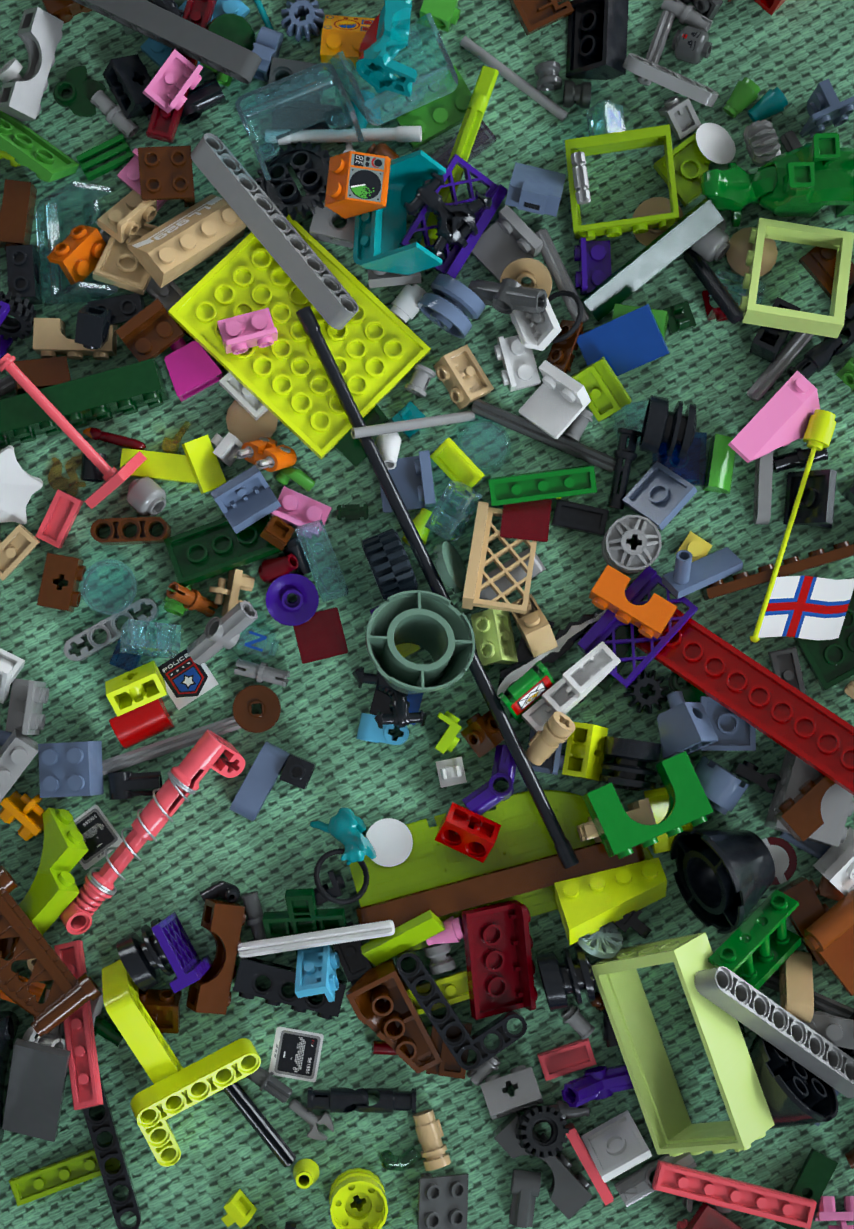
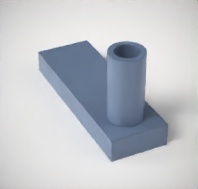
(692, 576)

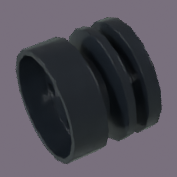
(668, 427)
(630, 763)
(144, 957)
(566, 978)

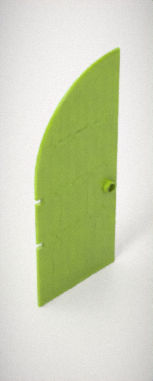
(520, 840)

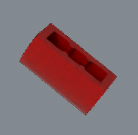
(141, 723)

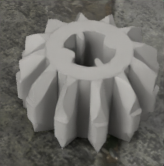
(761, 142)

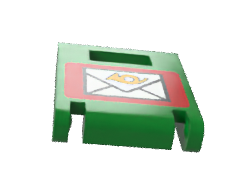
(527, 691)

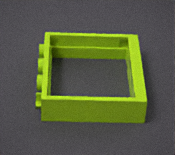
(620, 142)

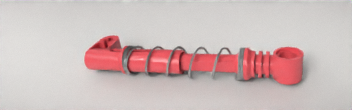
(181, 783)

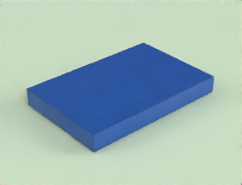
(625, 341)

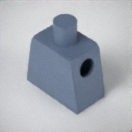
(684, 727)

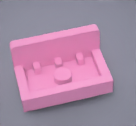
(172, 82)

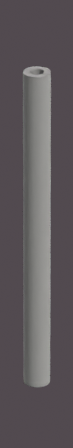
(514, 79)
(412, 424)

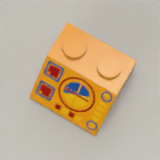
(344, 35)

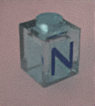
(605, 118)
(258, 642)

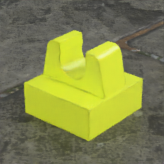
(238, 1210)

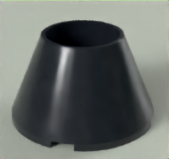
(721, 874)

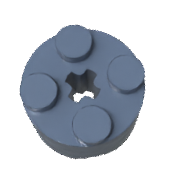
(720, 785)

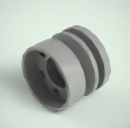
(620, 555)

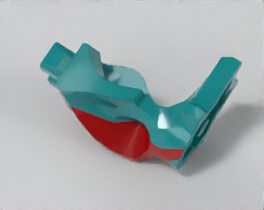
(381, 45)

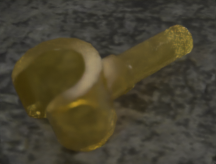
(172, 445)

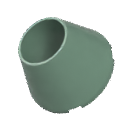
(425, 621)

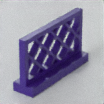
(457, 255)
(609, 624)
(180, 953)

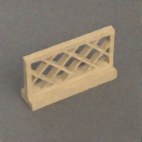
(478, 561)

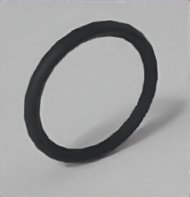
(579, 316)
(327, 896)

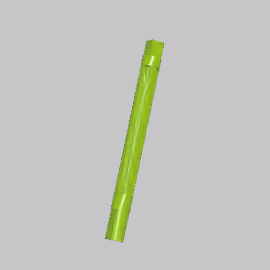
(466, 136)

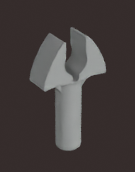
(312, 1119)

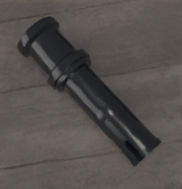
(628, 455)

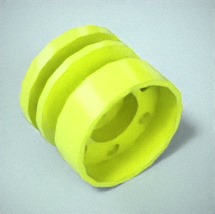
(344, 1209)

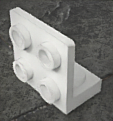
(555, 401)

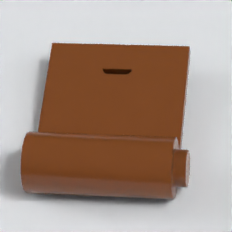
(834, 940)

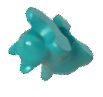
(348, 830)

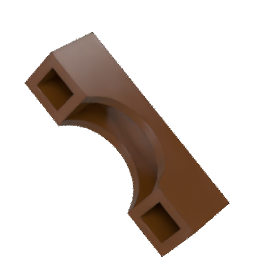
(803, 813)
(212, 991)

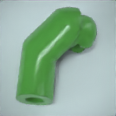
(295, 475)

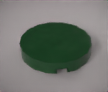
(234, 29)

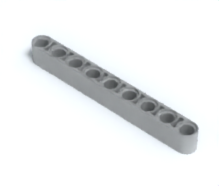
(274, 231)
(777, 1027)

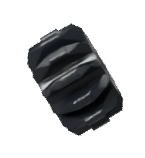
(651, 700)

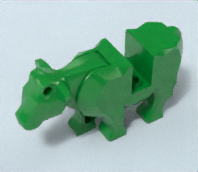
(789, 183)

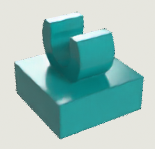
(408, 412)

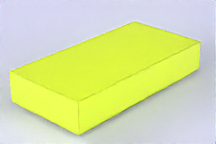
(204, 464)
(456, 464)

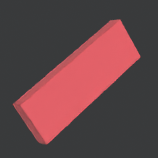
(586, 1160)

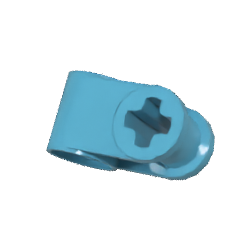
(369, 731)

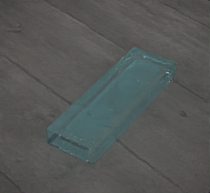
(322, 560)

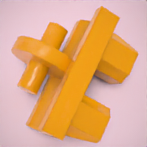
(25, 811)

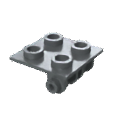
(442, 1201)

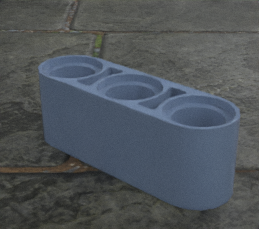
(259, 781)

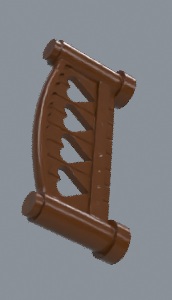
(66, 991)

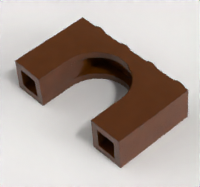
(17, 213)

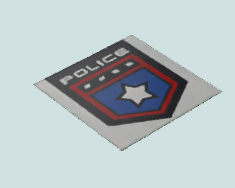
(186, 679)

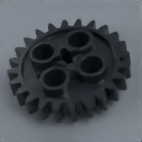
(312, 171)

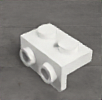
(536, 329)

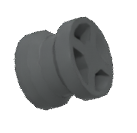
(548, 76)

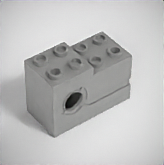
(835, 804)

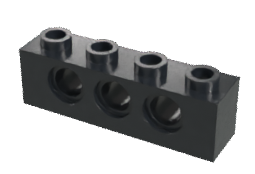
(247, 986)

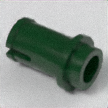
(107, 1030)

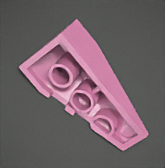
(779, 420)

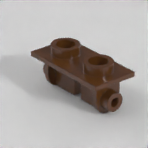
(561, 352)

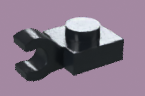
(749, 772)
(631, 920)

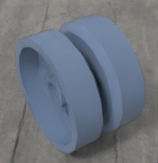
(451, 305)

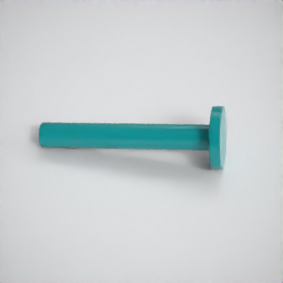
(264, 16)

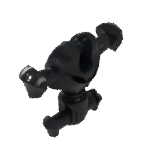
(453, 221)
(399, 705)

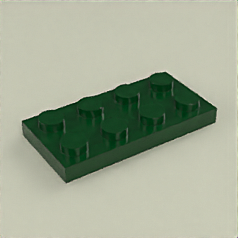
(216, 549)

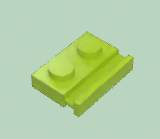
(603, 389)

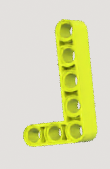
(135, 1023)
(187, 1088)

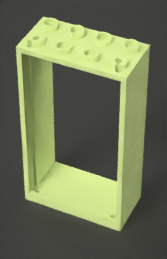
(649, 1062)

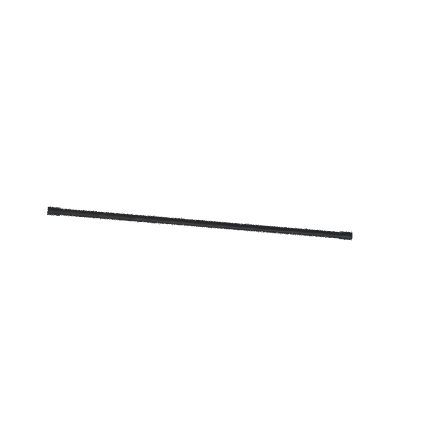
(436, 585)

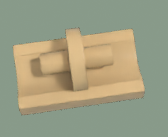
(236, 582)

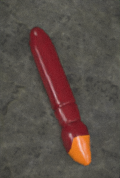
(97, 434)

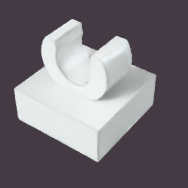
(226, 447)
(451, 772)

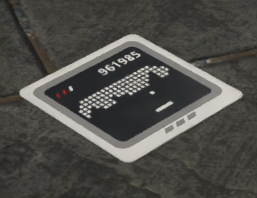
(97, 835)
(296, 1054)

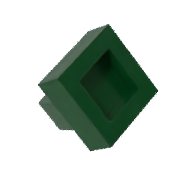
(680, 318)

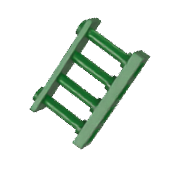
(760, 942)

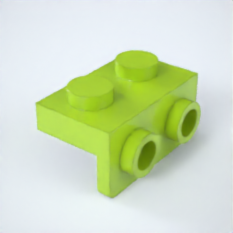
(448, 740)

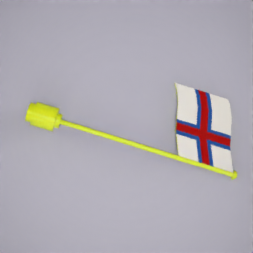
(805, 604)

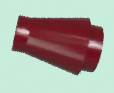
(276, 567)

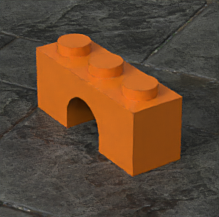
(610, 594)

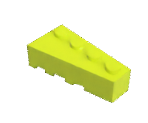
(607, 896)

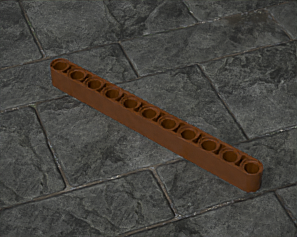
(494, 885)

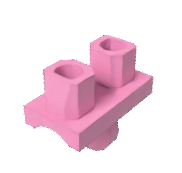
(827, 1212)

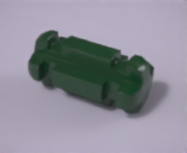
(352, 512)

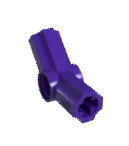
(485, 796)
(596, 1085)

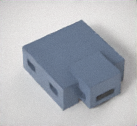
(535, 189)

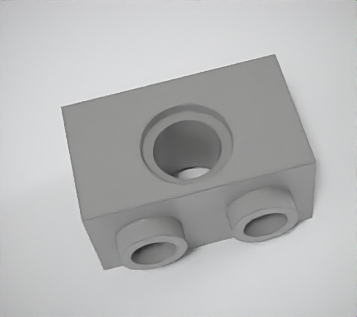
(323, 228)

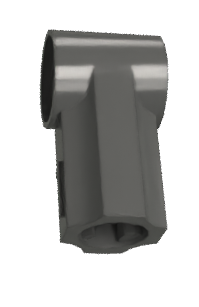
(524, 1190)

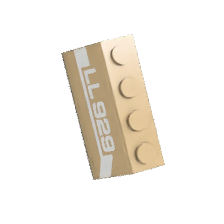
(188, 239)

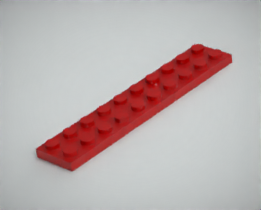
(760, 699)

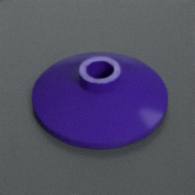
(294, 612)

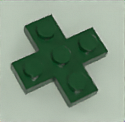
(301, 916)

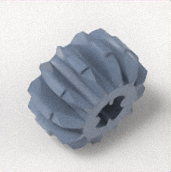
(292, 22)

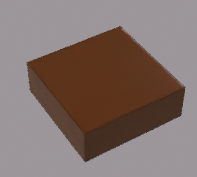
(277, 532)

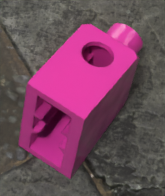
(191, 369)

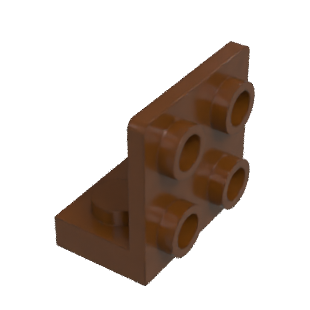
(166, 173)

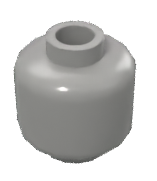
(712, 245)
(146, 496)

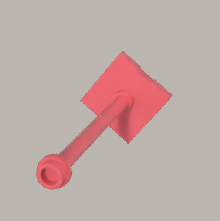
(112, 476)

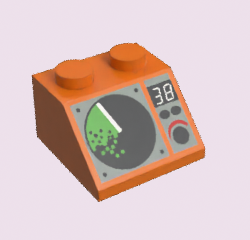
(357, 183)

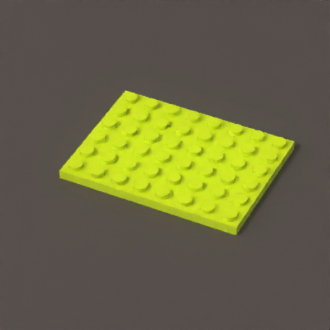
(288, 377)

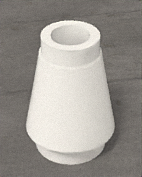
(389, 448)

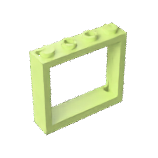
(792, 319)

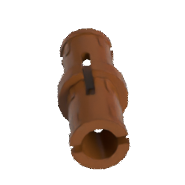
(191, 599)

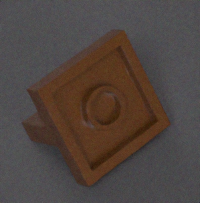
(150, 332)

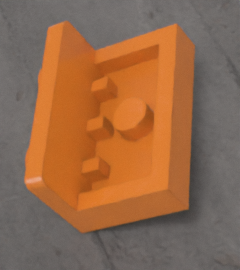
(78, 253)

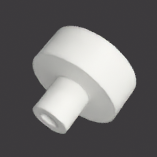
(10, 71)

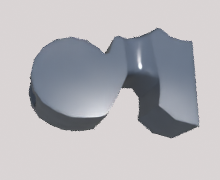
(267, 46)

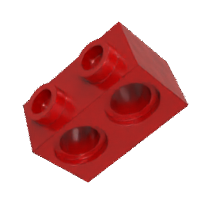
(468, 832)

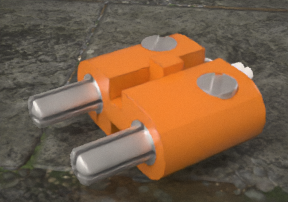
(267, 454)

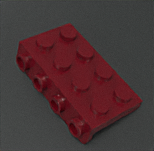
(499, 959)

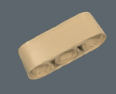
(797, 986)

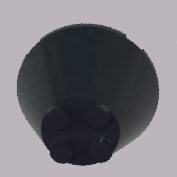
(790, 1089)

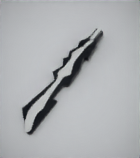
(564, 639)

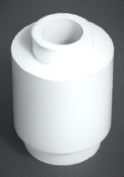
(406, 302)

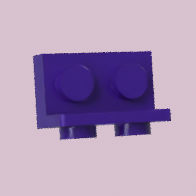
(594, 264)

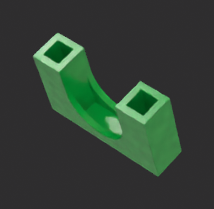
(686, 805)

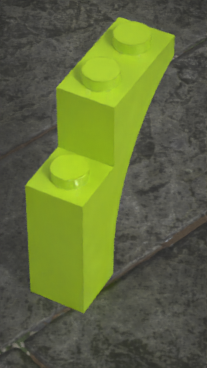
(53, 884)

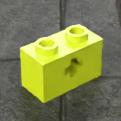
(135, 688)
(585, 751)

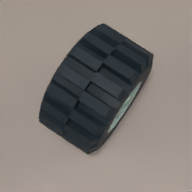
(389, 563)

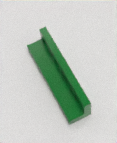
(542, 485)

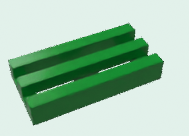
(84, 157)

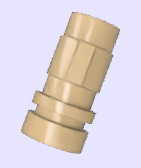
(545, 742)
(429, 1136)

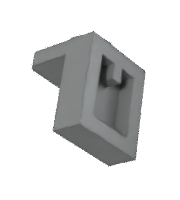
(680, 116)

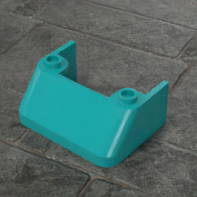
(380, 231)

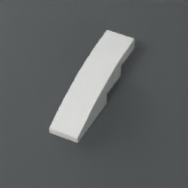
(573, 686)

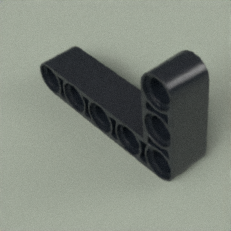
(450, 1018)

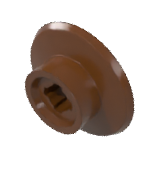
(256, 695)

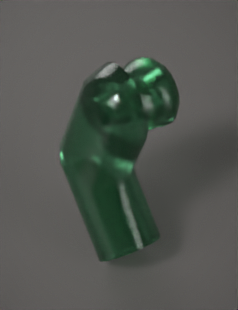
(399, 1162)

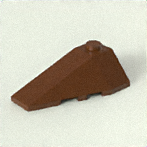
(388, 1009)

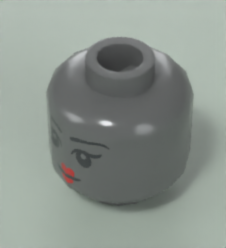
(691, 45)

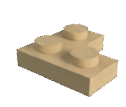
(15, 549)

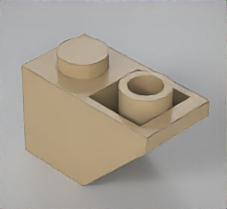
(534, 628)

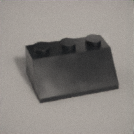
(597, 39)

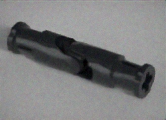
(821, 354)
(347, 1100)

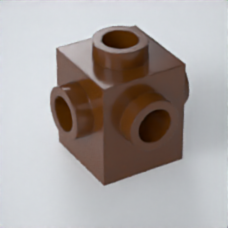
(482, 733)

